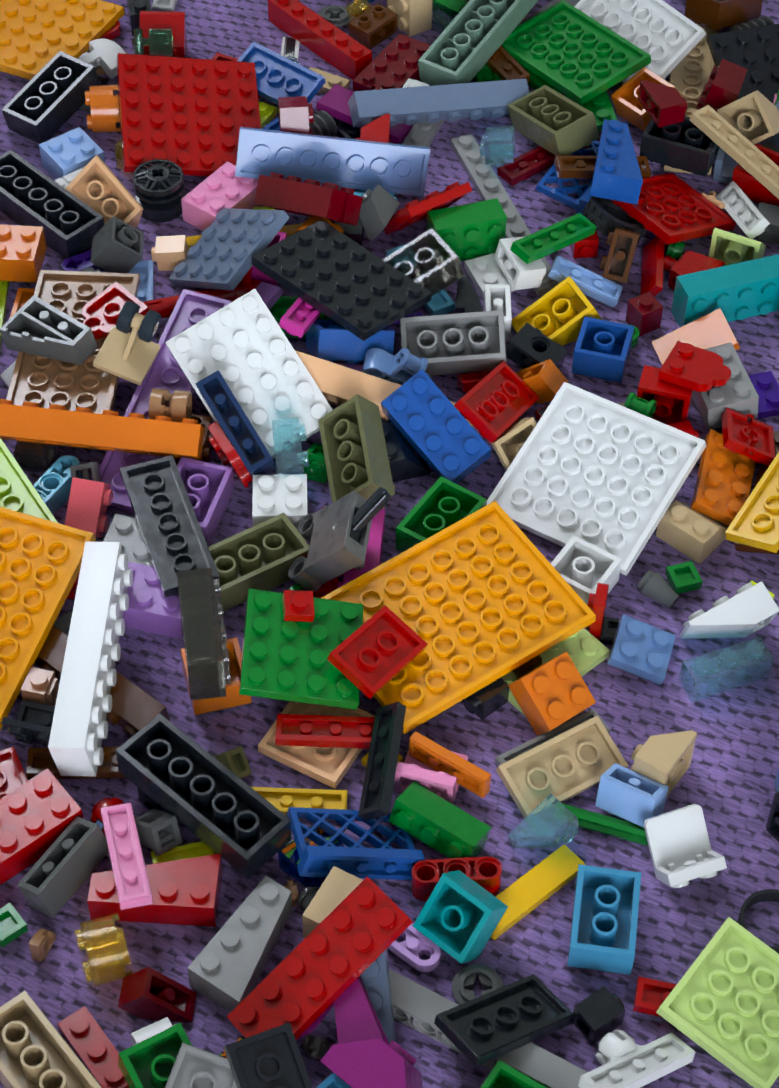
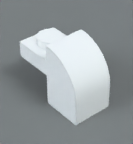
(104, 54)

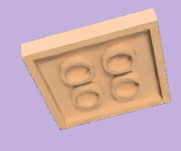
(320, 763)

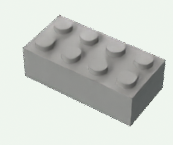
(456, 341)

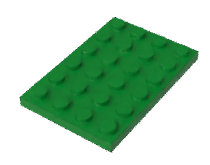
(574, 52)

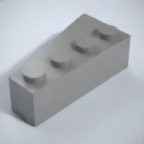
(241, 948)

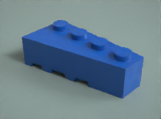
(616, 165)

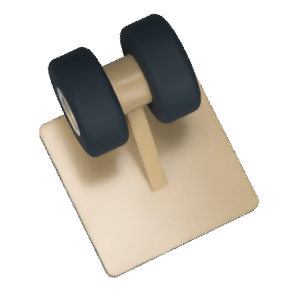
(131, 353)

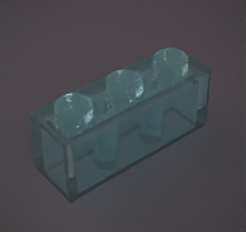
(725, 669)

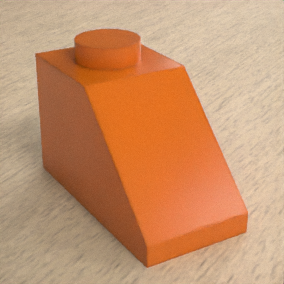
(543, 379)

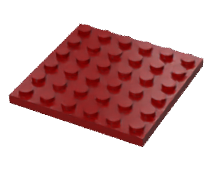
(184, 110)

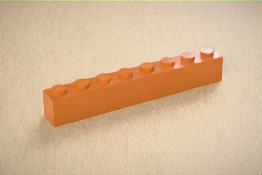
(101, 431)

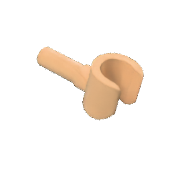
(711, 197)

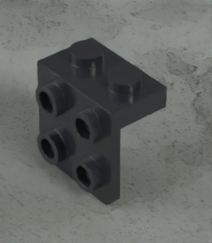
(31, 723)

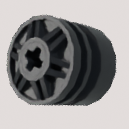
(159, 190)

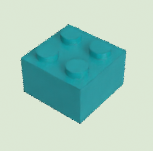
(460, 916)

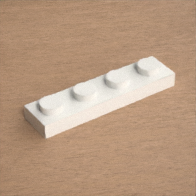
(743, 210)

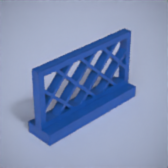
(561, 192)
(376, 862)

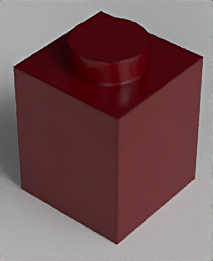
(644, 313)

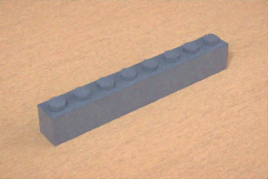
(436, 102)

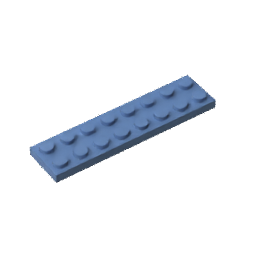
(333, 160)

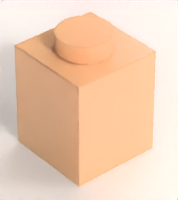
(169, 251)

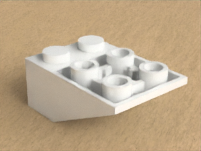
(733, 617)

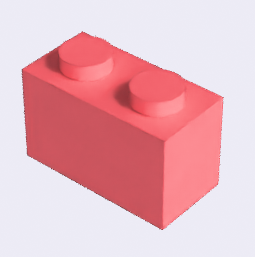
(89, 506)

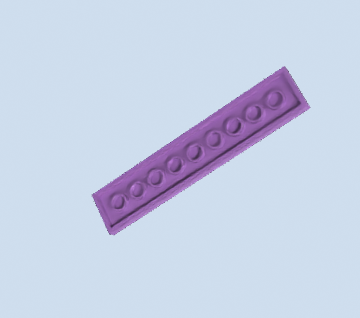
(163, 374)

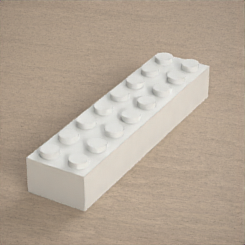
(90, 660)

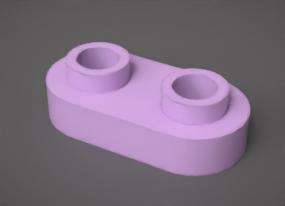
(415, 946)

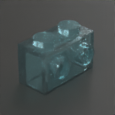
(498, 145)
(287, 445)

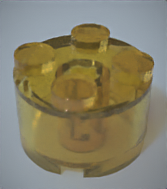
(104, 950)

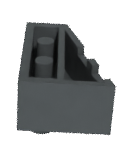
(48, 333)

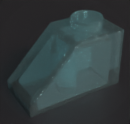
(545, 826)

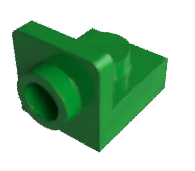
(317, 466)

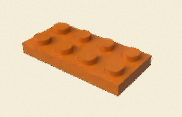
(721, 481)

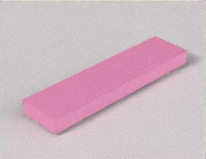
(126, 856)

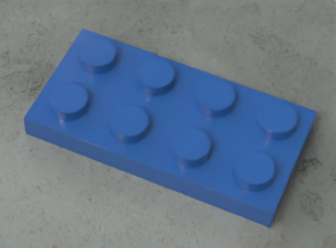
(281, 76)

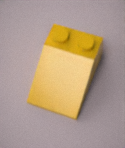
(558, 313)

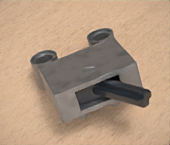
(336, 538)

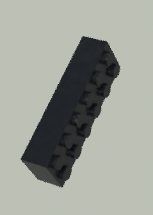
(37, 200)
(204, 795)

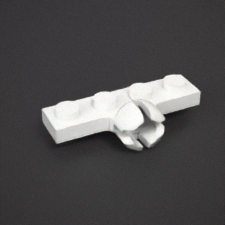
(635, 1065)

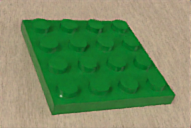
(291, 656)

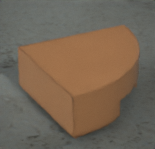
(41, 944)

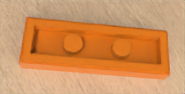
(443, 760)

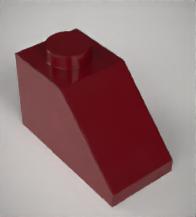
(662, 103)
(156, 996)

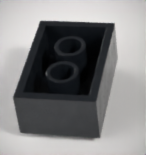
(679, 146)

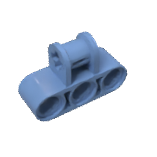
(393, 368)

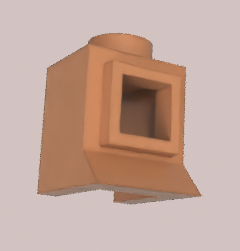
(40, 686)

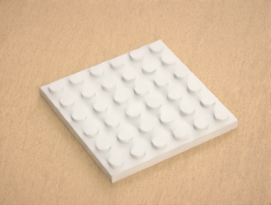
(596, 474)

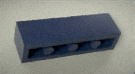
(235, 424)

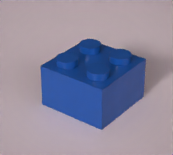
(602, 349)

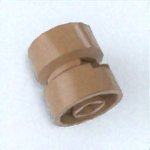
(171, 405)

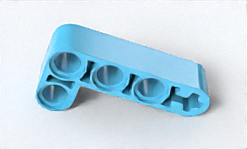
(56, 483)

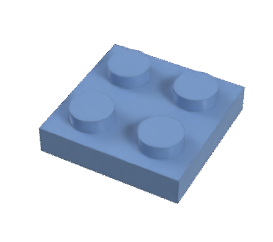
(641, 649)

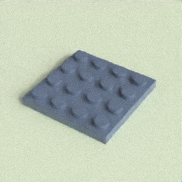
(227, 248)

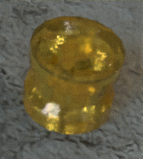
(358, 7)

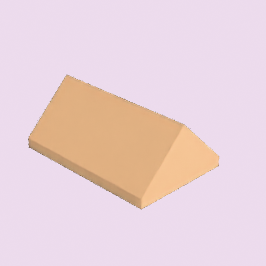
(105, 193)

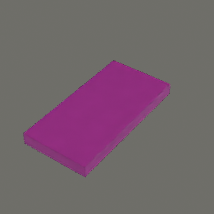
(336, 104)

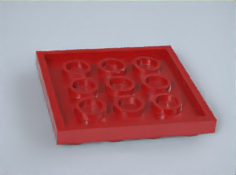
(675, 210)

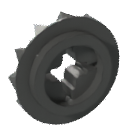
(340, 15)
(466, 979)

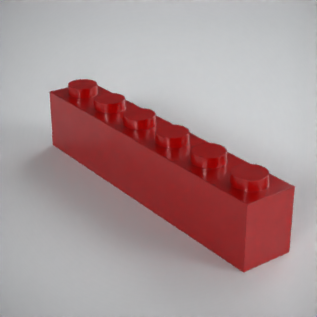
(320, 36)

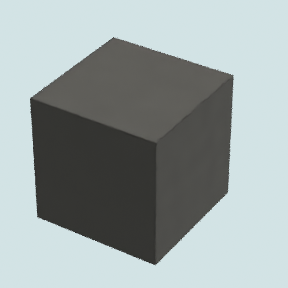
(117, 246)

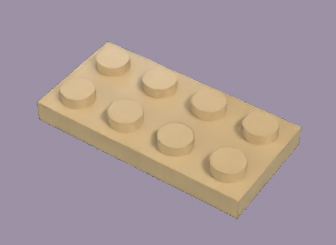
(561, 766)

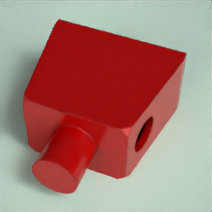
(687, 264)

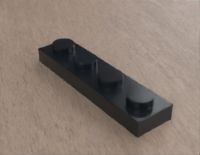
(382, 761)

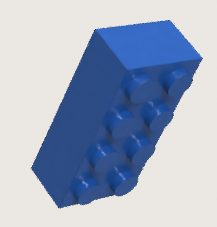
(435, 428)

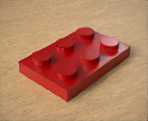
(377, 651)

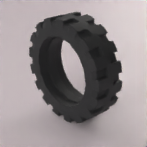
(608, 216)

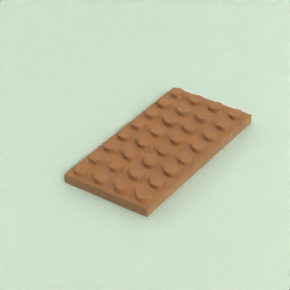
(61, 382)

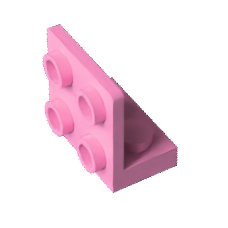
(437, 782)

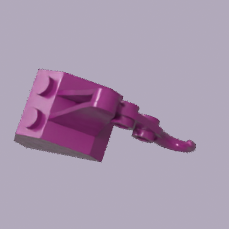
(363, 1051)

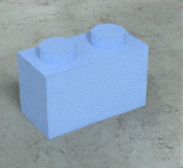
(630, 795)

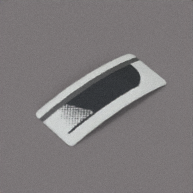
(290, 47)

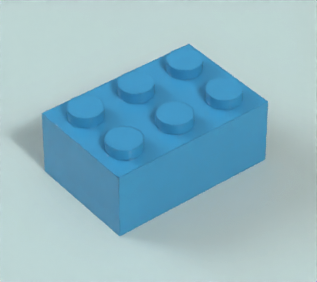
(604, 919)

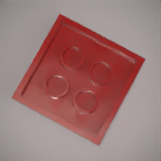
(418, 210)

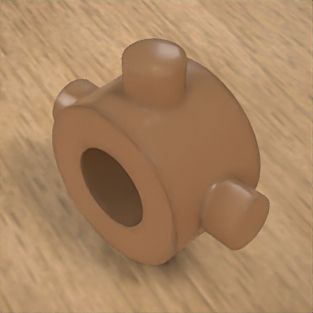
(294, 891)

